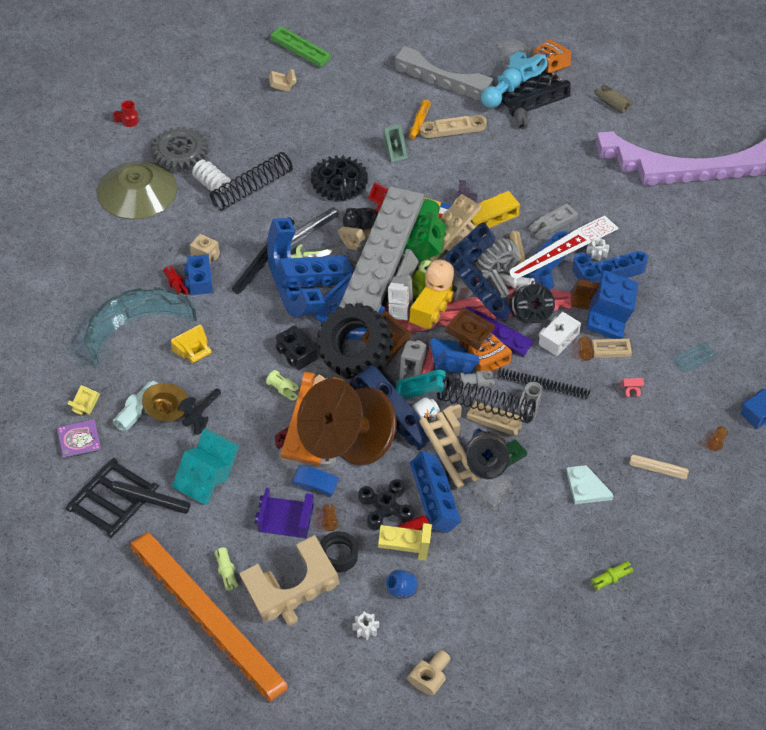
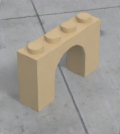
(273, 601)

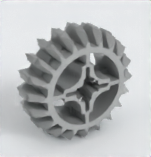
(500, 256)

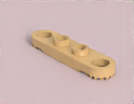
(453, 126)

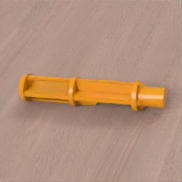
(419, 119)

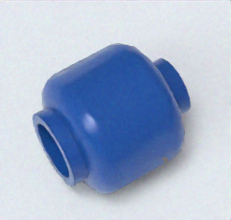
(401, 584)

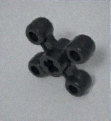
(359, 217)
(385, 504)

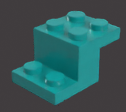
(205, 466)

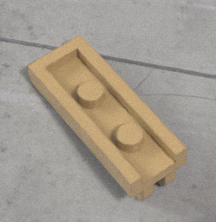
(496, 422)

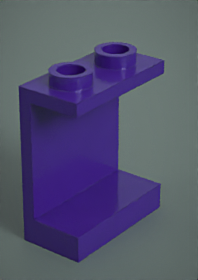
(284, 515)

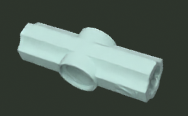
(132, 411)

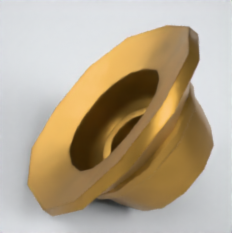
(162, 401)

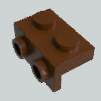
(583, 293)

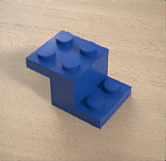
(611, 305)

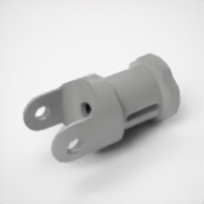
(478, 378)

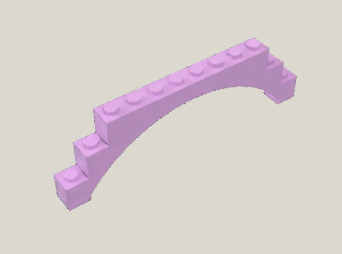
(662, 169)

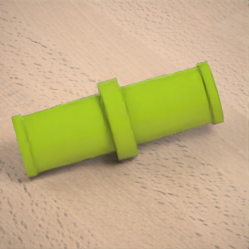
(611, 575)

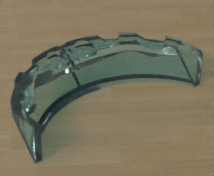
(131, 306)

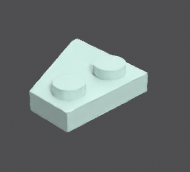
(586, 486)

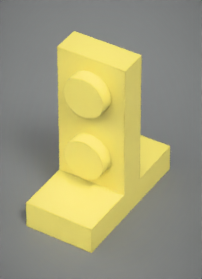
(406, 539)

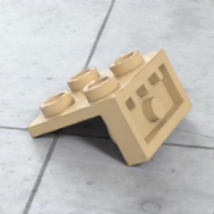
(353, 236)

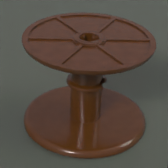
(346, 422)

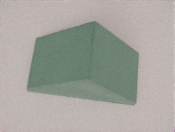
(394, 143)

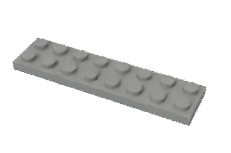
(383, 248)

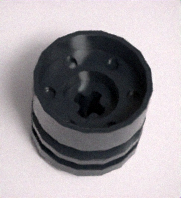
(521, 303)
(490, 466)

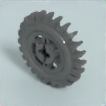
(182, 152)

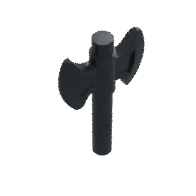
(194, 413)

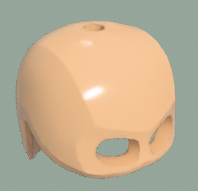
(439, 273)

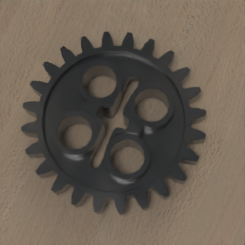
(339, 178)

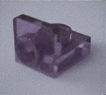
(466, 191)

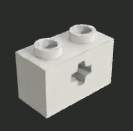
(559, 333)

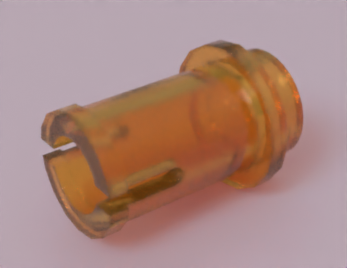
(585, 352)
(716, 442)
(330, 522)

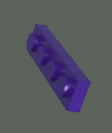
(513, 340)

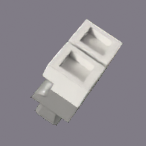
(400, 297)

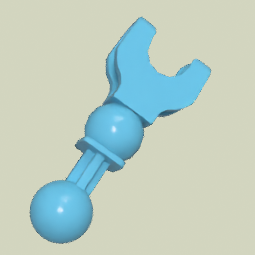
(519, 70)

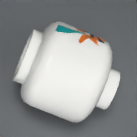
(426, 409)

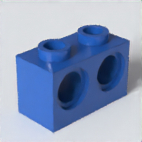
(199, 274)

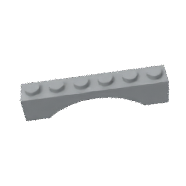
(414, 64)

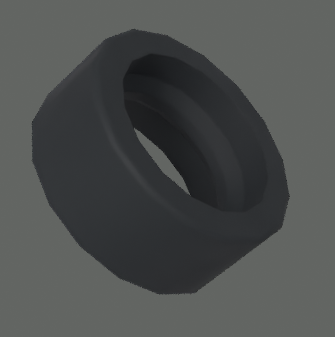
(341, 538)

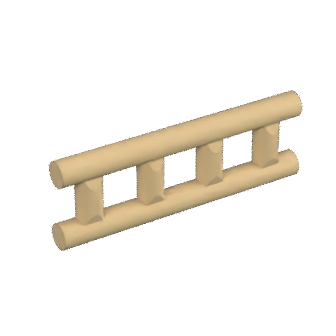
(450, 439)

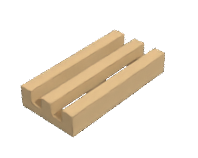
(611, 350)

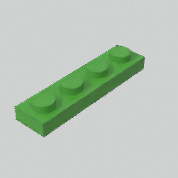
(300, 47)

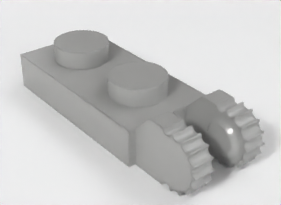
(553, 221)

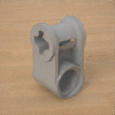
(531, 388)

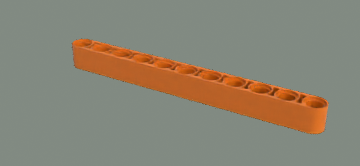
(211, 618)

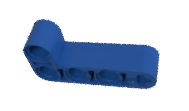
(624, 265)
(543, 274)

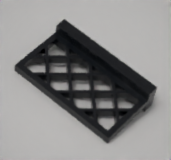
(537, 98)

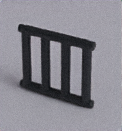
(100, 478)

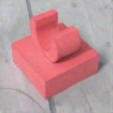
(632, 384)

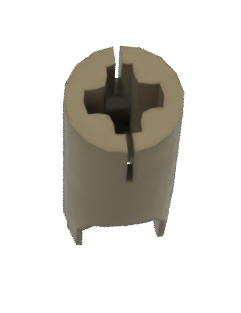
(613, 98)

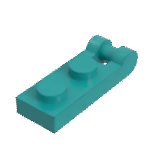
(421, 384)

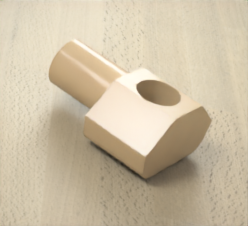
(433, 670)

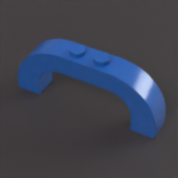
(296, 300)

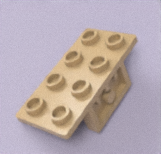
(458, 222)

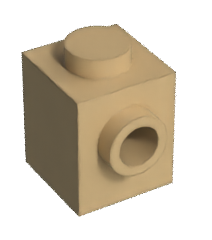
(204, 245)

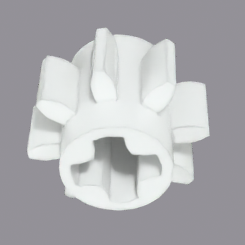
(598, 249)
(365, 631)

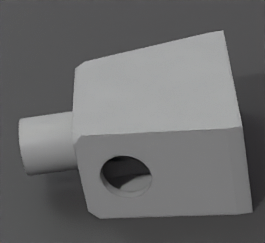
(412, 354)

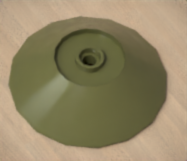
(137, 190)

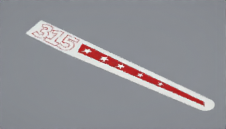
(569, 243)

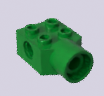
(427, 233)

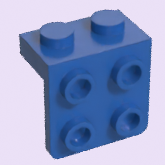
(451, 357)

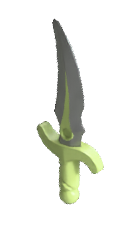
(319, 252)

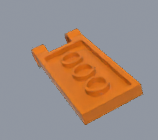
(292, 445)

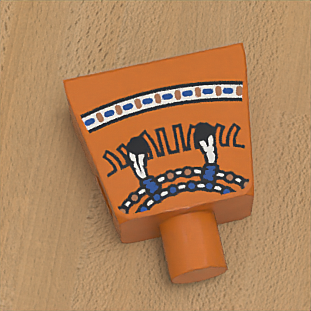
(557, 55)
(491, 354)

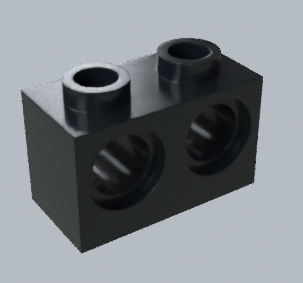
(296, 348)

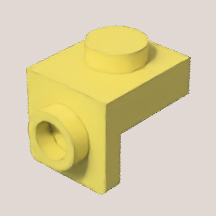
(84, 400)

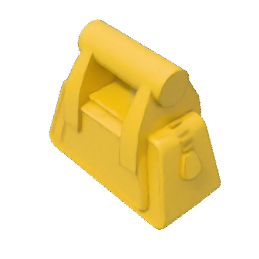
(190, 343)

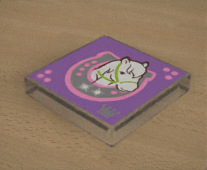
(79, 440)

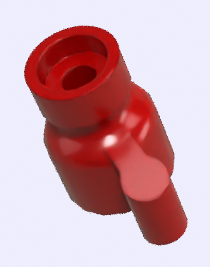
(128, 115)

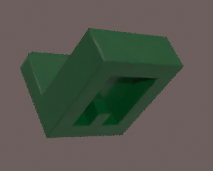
(516, 452)

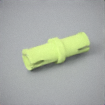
(226, 568)

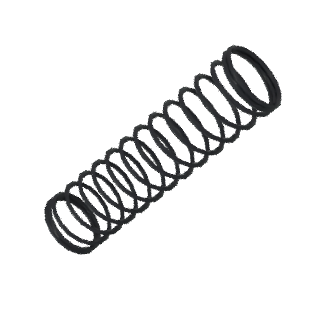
(212, 197)
(525, 410)

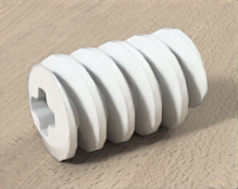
(209, 175)

